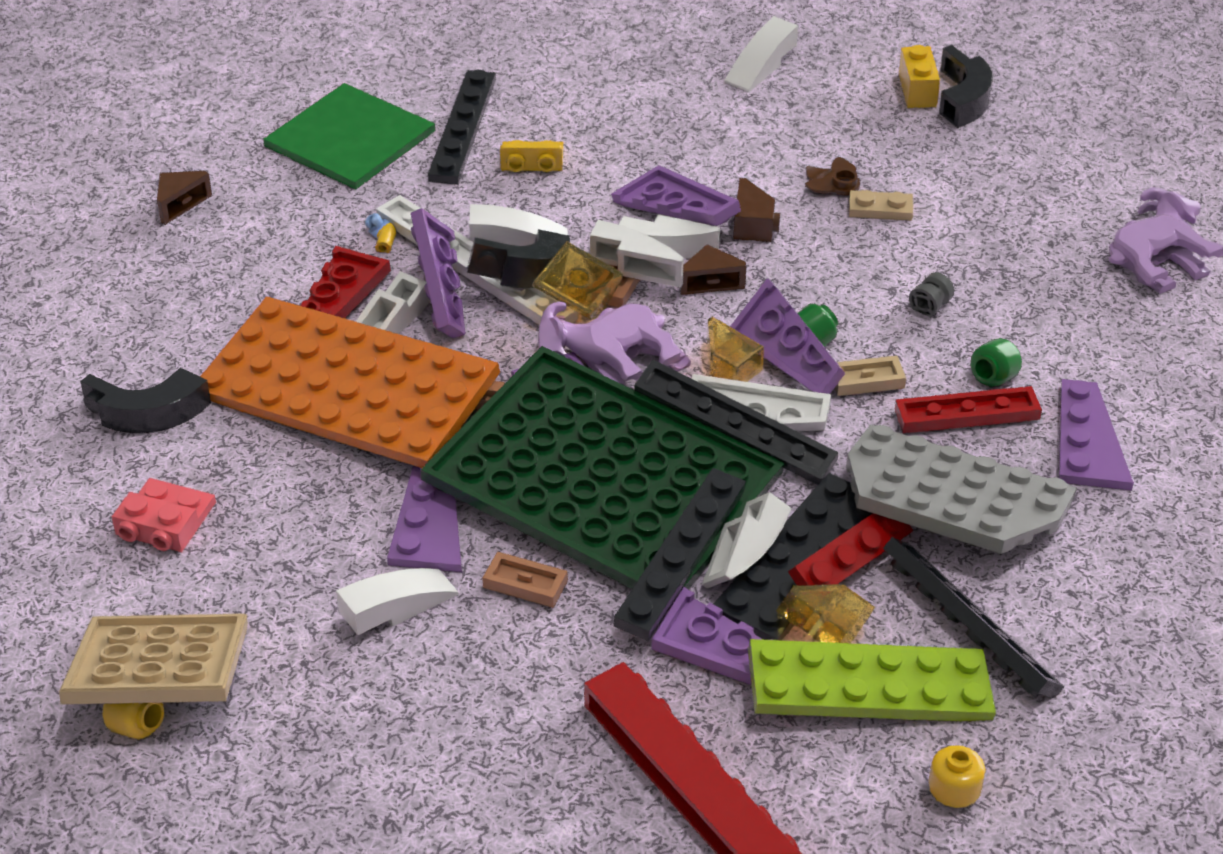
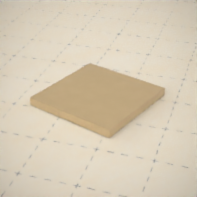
(155, 659)

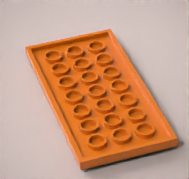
(348, 381)

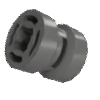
(931, 294)

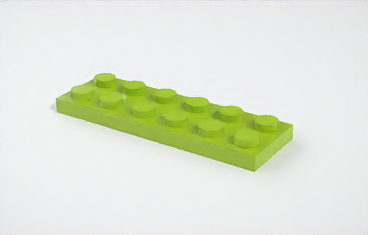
(870, 681)

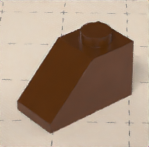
(757, 214)

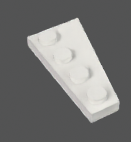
(791, 407)

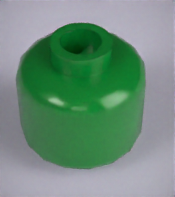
(820, 321)
(996, 362)

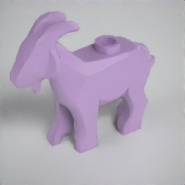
(1161, 238)
(612, 340)

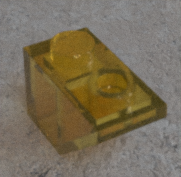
(826, 611)

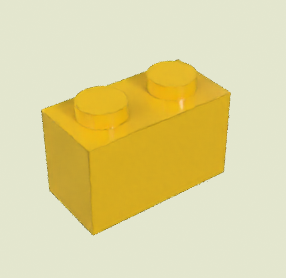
(919, 76)

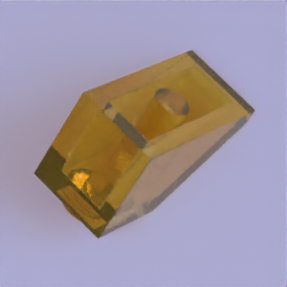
(732, 353)

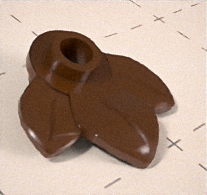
(838, 179)

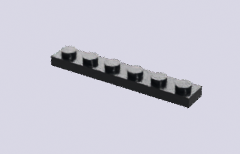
(462, 127)
(738, 421)
(679, 554)
(981, 627)

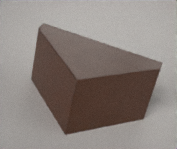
(181, 192)
(712, 272)

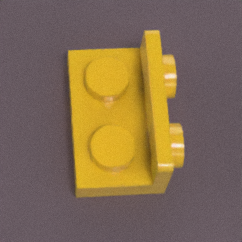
(531, 156)

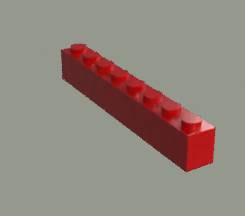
(681, 766)

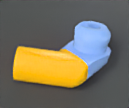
(382, 231)

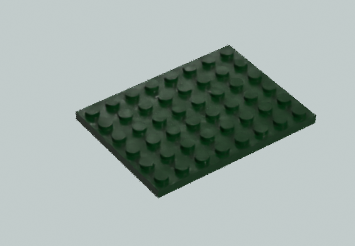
(590, 465)

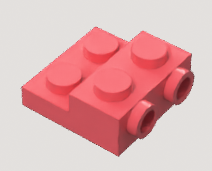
(162, 515)

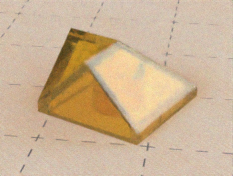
(579, 280)

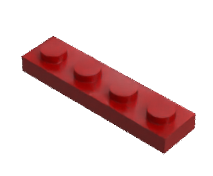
(967, 409)
(849, 551)

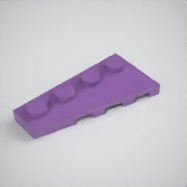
(676, 196)

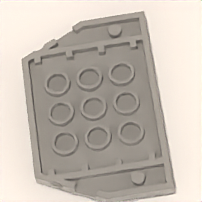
(954, 491)

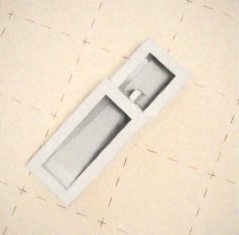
(763, 54)
(508, 225)
(678, 234)
(636, 254)
(397, 306)
(746, 538)
(392, 597)

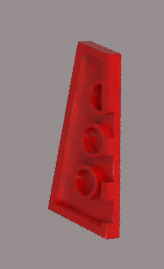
(346, 281)

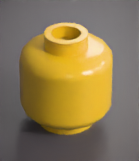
(133, 719)
(956, 776)

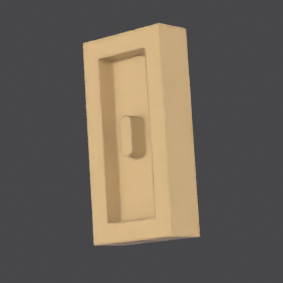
(881, 205)
(871, 376)

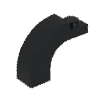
(972, 94)
(515, 264)
(149, 409)

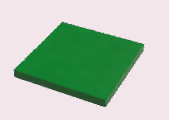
(349, 135)

